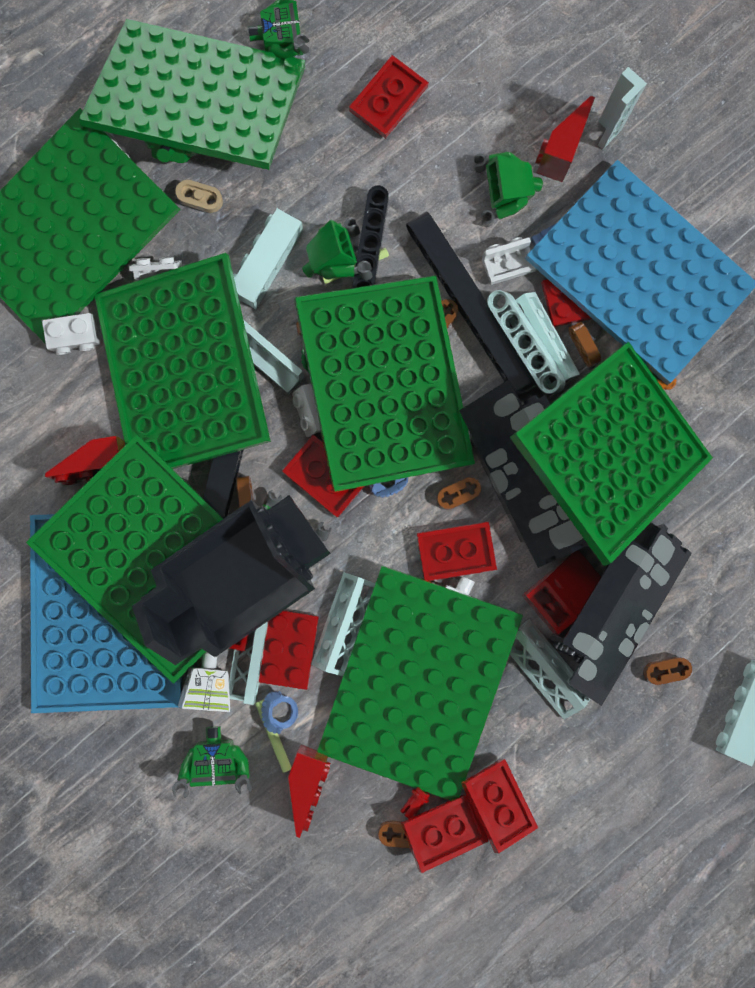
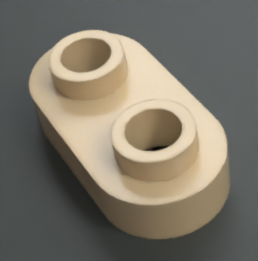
(201, 195)

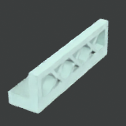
(620, 105)
(548, 335)
(272, 361)
(340, 623)
(551, 668)
(252, 681)

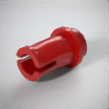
(415, 803)

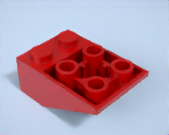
(86, 461)
(563, 592)
(304, 780)

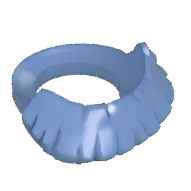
(380, 490)
(270, 701)

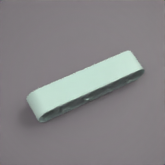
(516, 336)

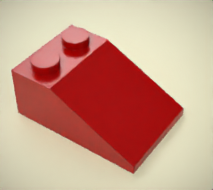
(558, 151)

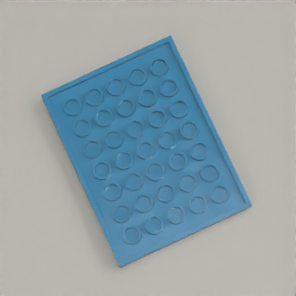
(641, 271)
(80, 656)

